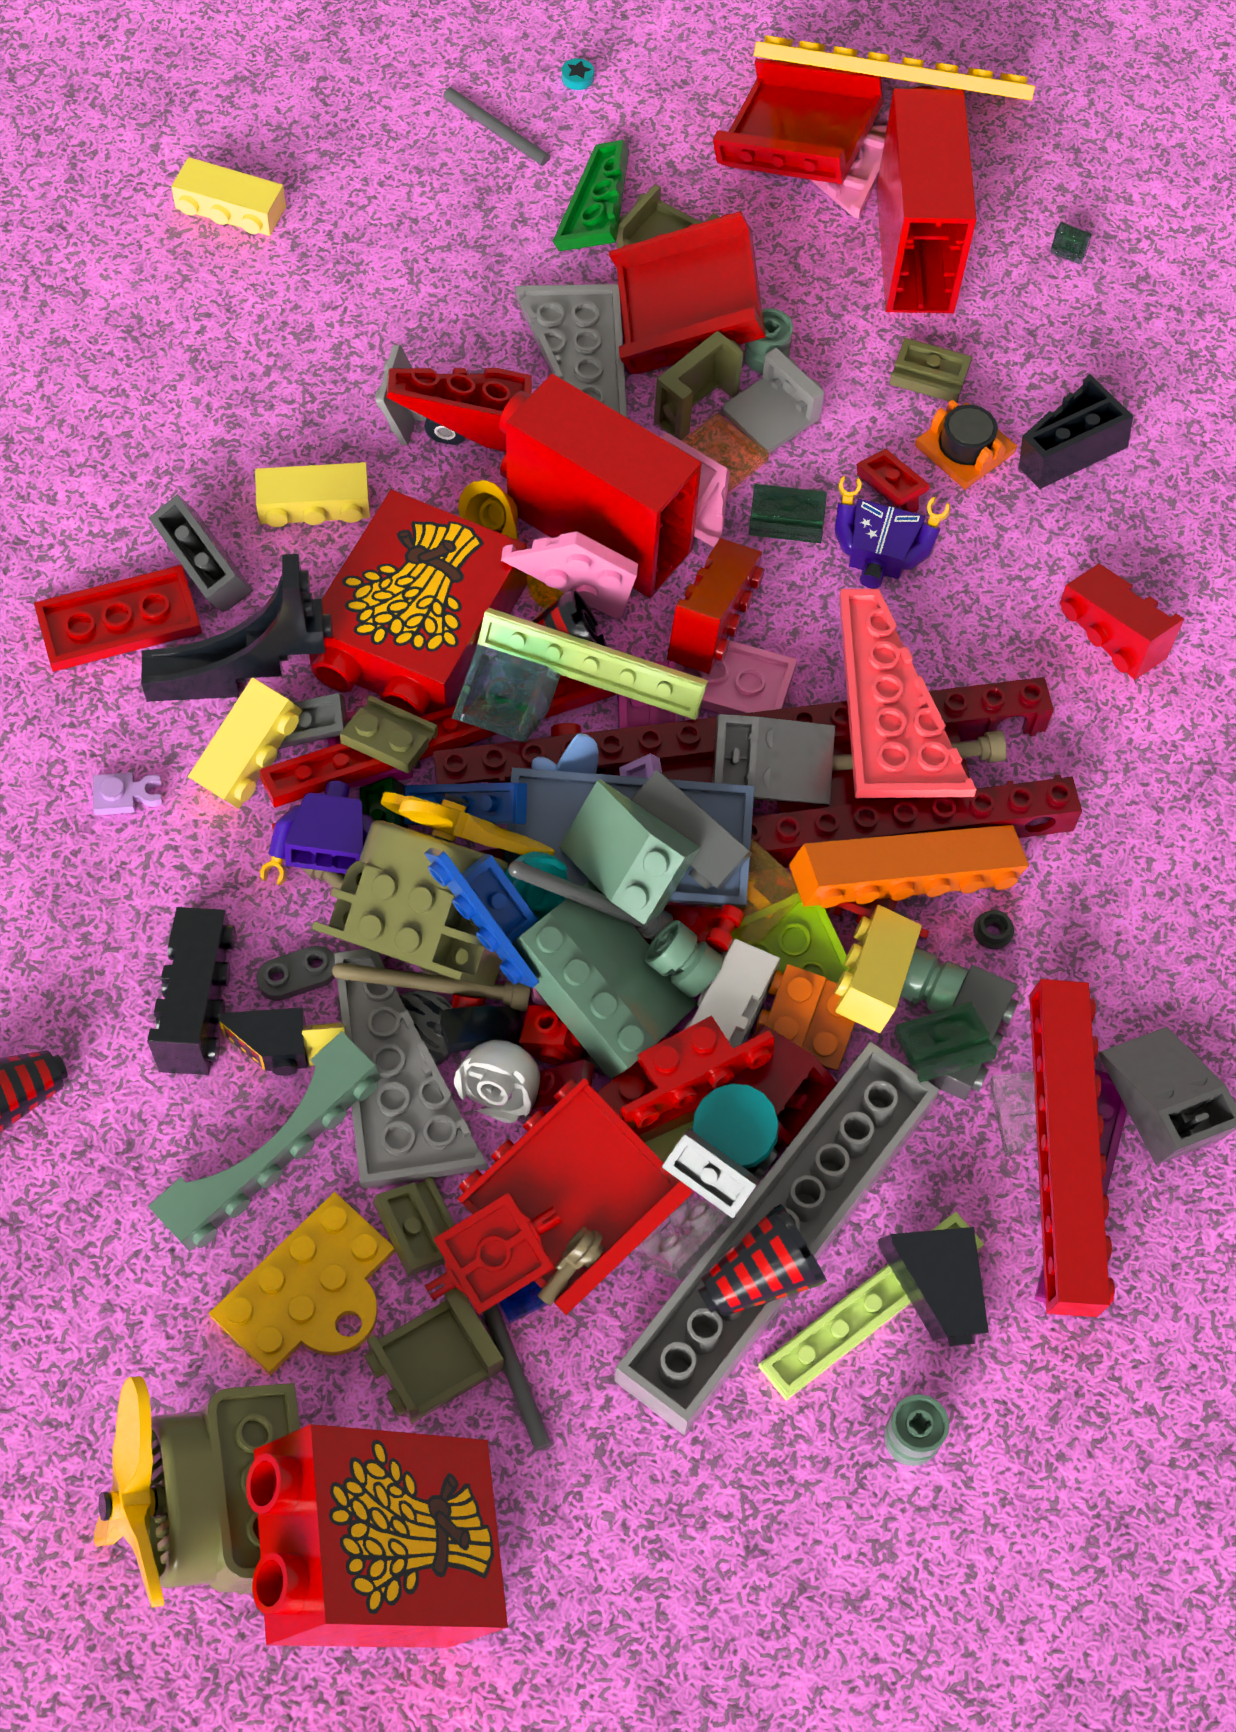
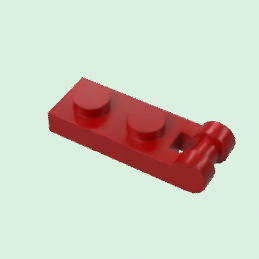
(709, 924)

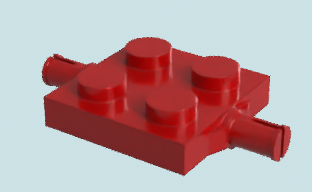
(493, 1253)

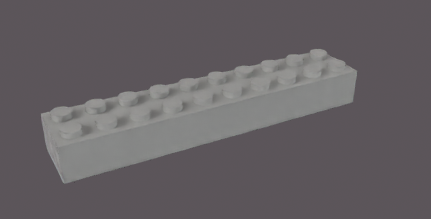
(820, 1183)

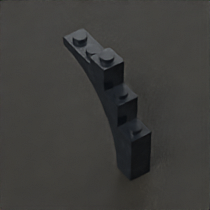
(216, 666)

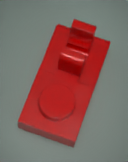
(893, 480)

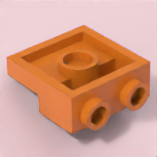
(807, 1015)

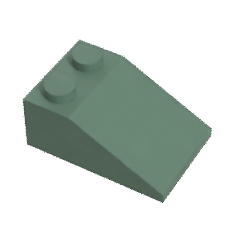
(628, 852)

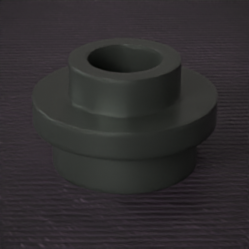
(997, 919)

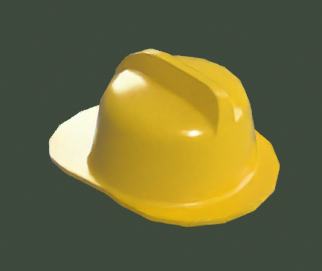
(489, 507)

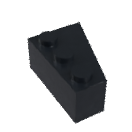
(1075, 435)

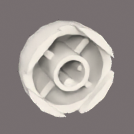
(495, 1072)

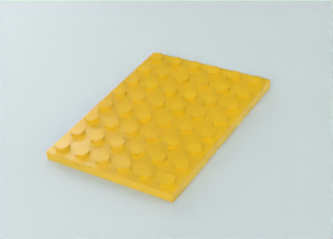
(879, 65)

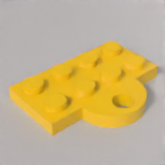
(308, 1288)

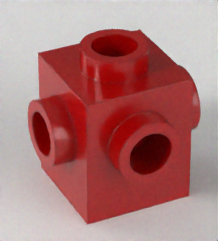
(548, 1037)

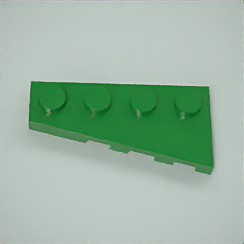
(597, 200)

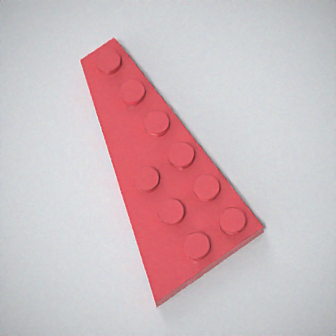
(892, 718)

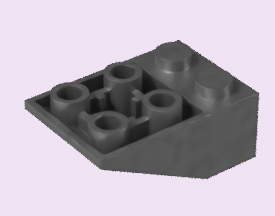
(776, 757)
(1169, 1094)

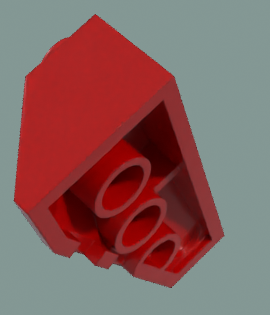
(460, 400)

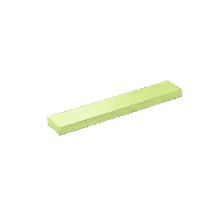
(594, 663)
(841, 1327)

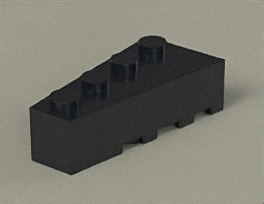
(192, 991)

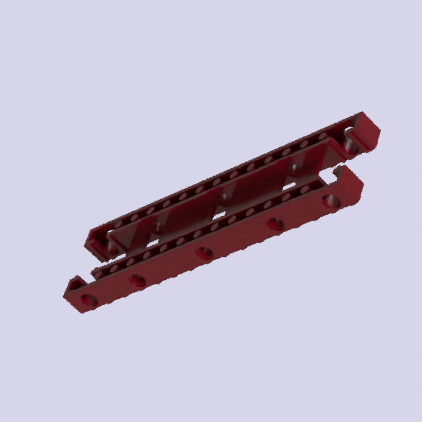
(688, 755)

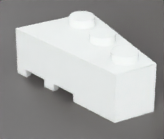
(738, 991)

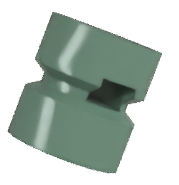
(778, 335)
(688, 962)
(932, 981)
(916, 1430)

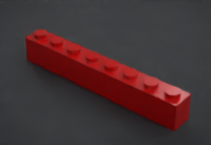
(1069, 1150)

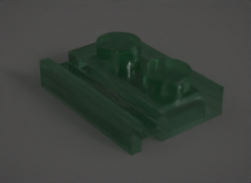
(787, 513)
(945, 1041)

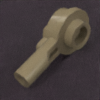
(581, 1250)

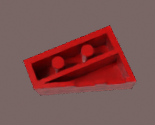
(1120, 621)

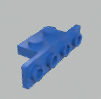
(492, 904)

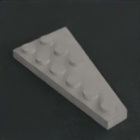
(579, 336)
(410, 1120)

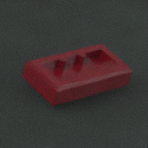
(555, 1078)

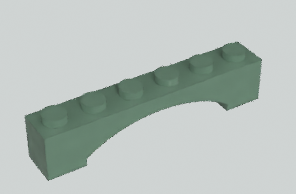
(200, 1206)

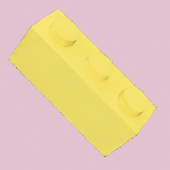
(228, 196)
(312, 494)
(246, 743)
(877, 968)

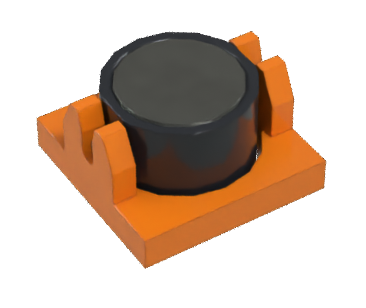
(967, 443)

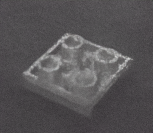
(682, 1238)

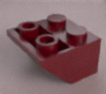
(791, 1082)

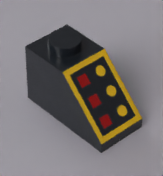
(269, 1037)

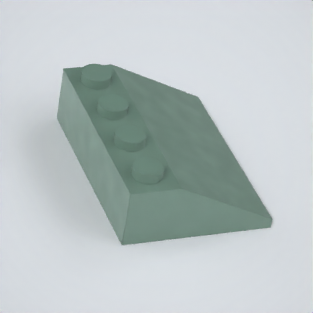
(600, 984)

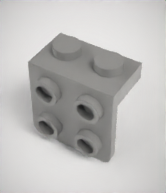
(777, 404)

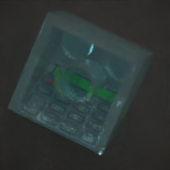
(505, 693)

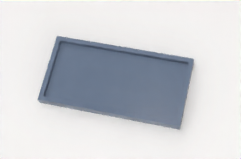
(558, 796)

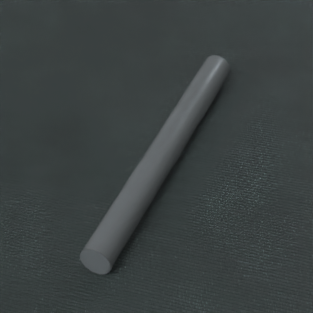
(496, 126)
(517, 1379)

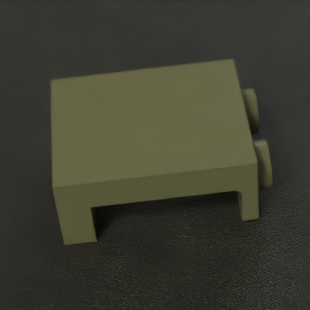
(652, 218)
(707, 367)
(434, 1357)

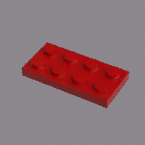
(117, 618)

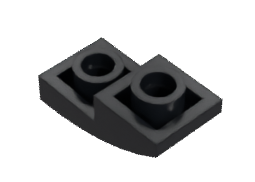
(474, 1025)

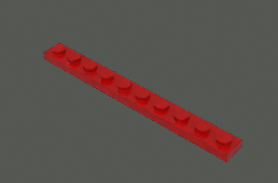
(311, 772)

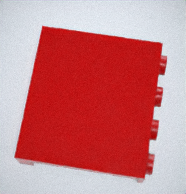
(801, 122)
(686, 289)
(591, 1174)

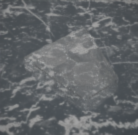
(1014, 1109)

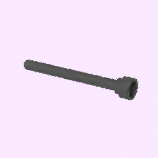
(586, 897)

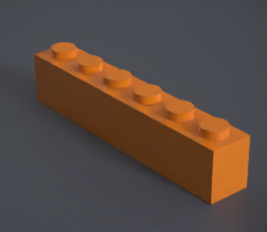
(908, 865)

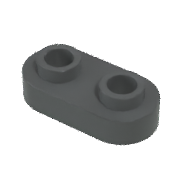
(297, 973)

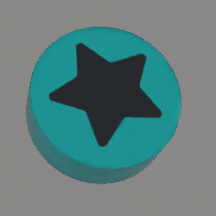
(577, 74)

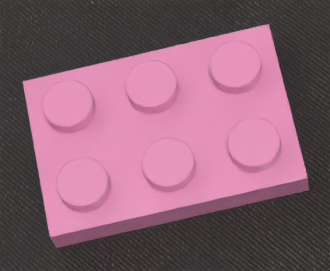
(746, 680)

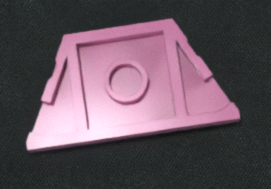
(862, 175)
(711, 496)
(578, 564)

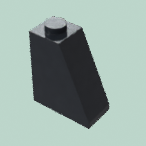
(941, 1280)

